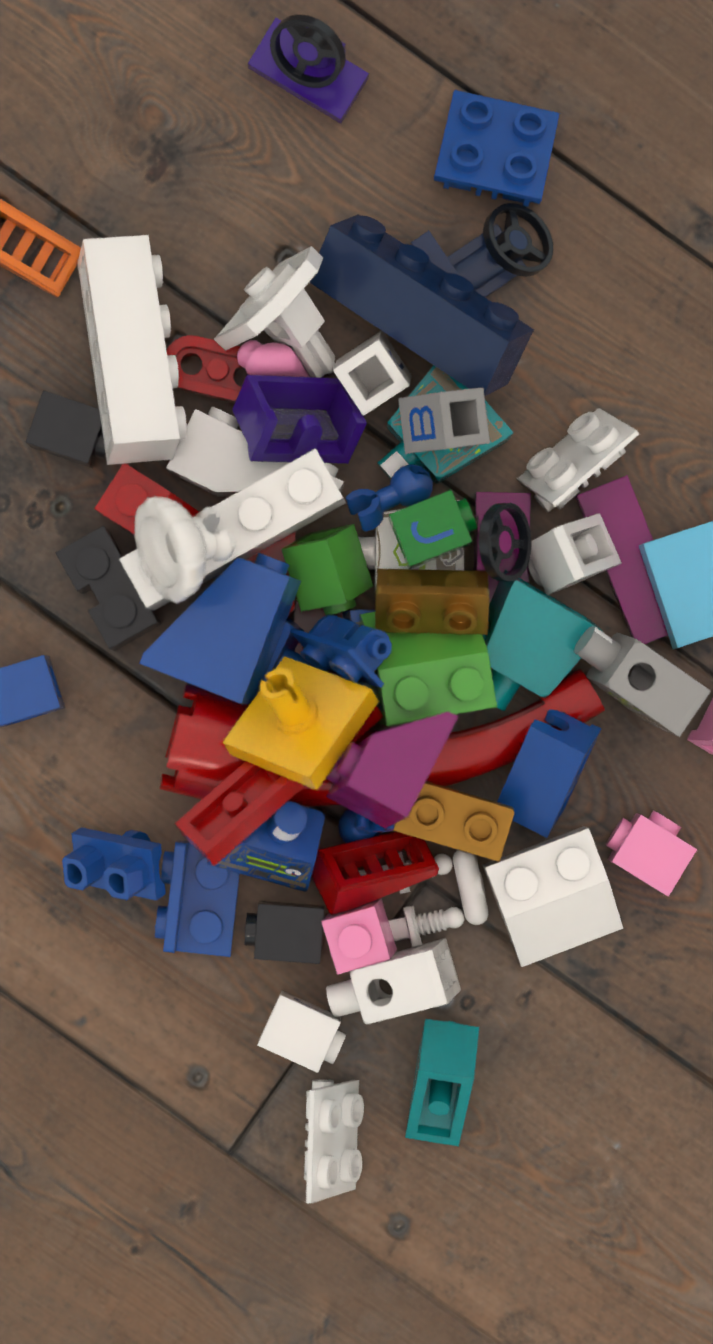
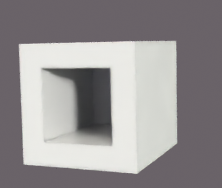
(372, 373)
(302, 1032)

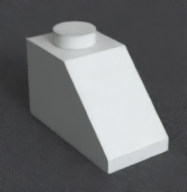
(572, 554)

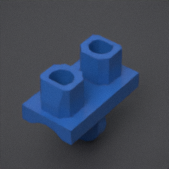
(115, 863)

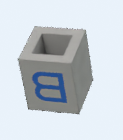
(444, 420)

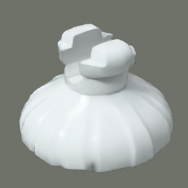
(177, 545)

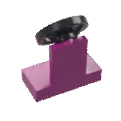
(502, 536)

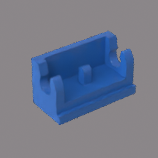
(548, 770)

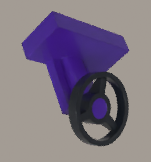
(310, 64)

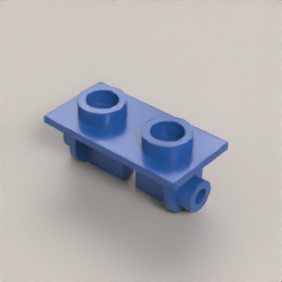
(345, 648)

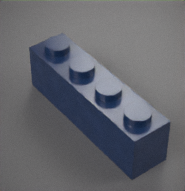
(421, 304)

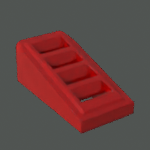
(346, 889)

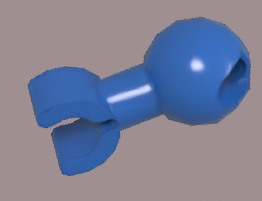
(407, 487)
(356, 827)

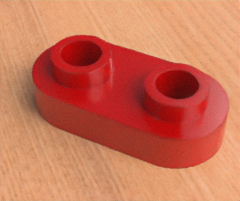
(217, 369)

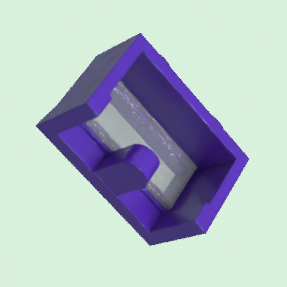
(296, 415)

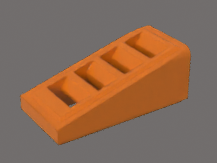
(32, 229)

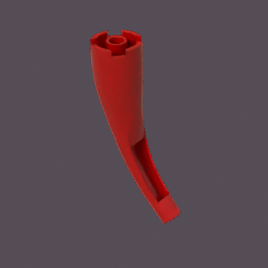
(204, 762)

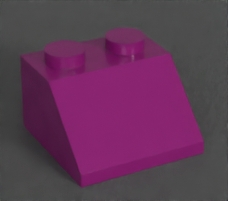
(389, 769)

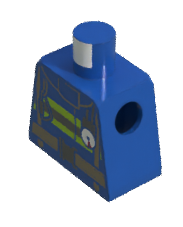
(280, 848)

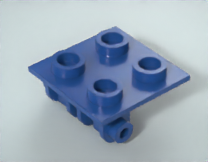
(496, 147)

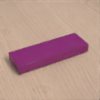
(629, 579)

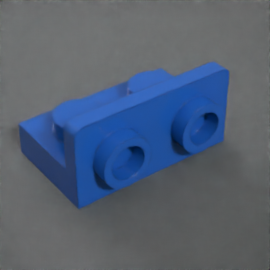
(199, 904)

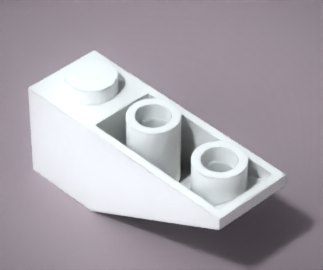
(218, 456)

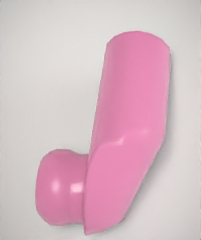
(270, 359)

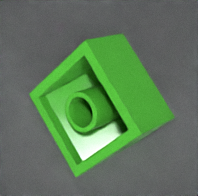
(432, 675)

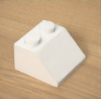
(554, 895)

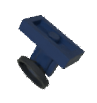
(495, 254)

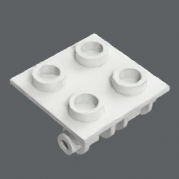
(591, 444)
(332, 1154)

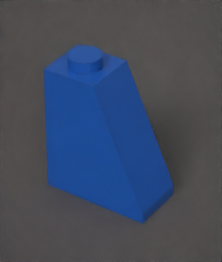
(229, 630)

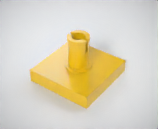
(300, 722)

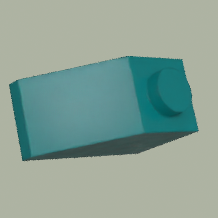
(442, 1082)

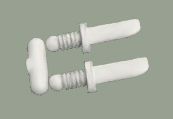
(471, 893)

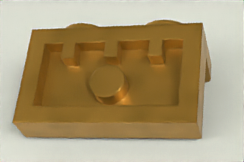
(432, 601)
(458, 821)

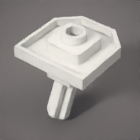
(284, 312)

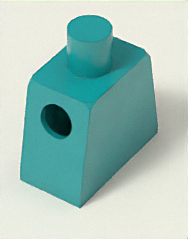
(530, 640)

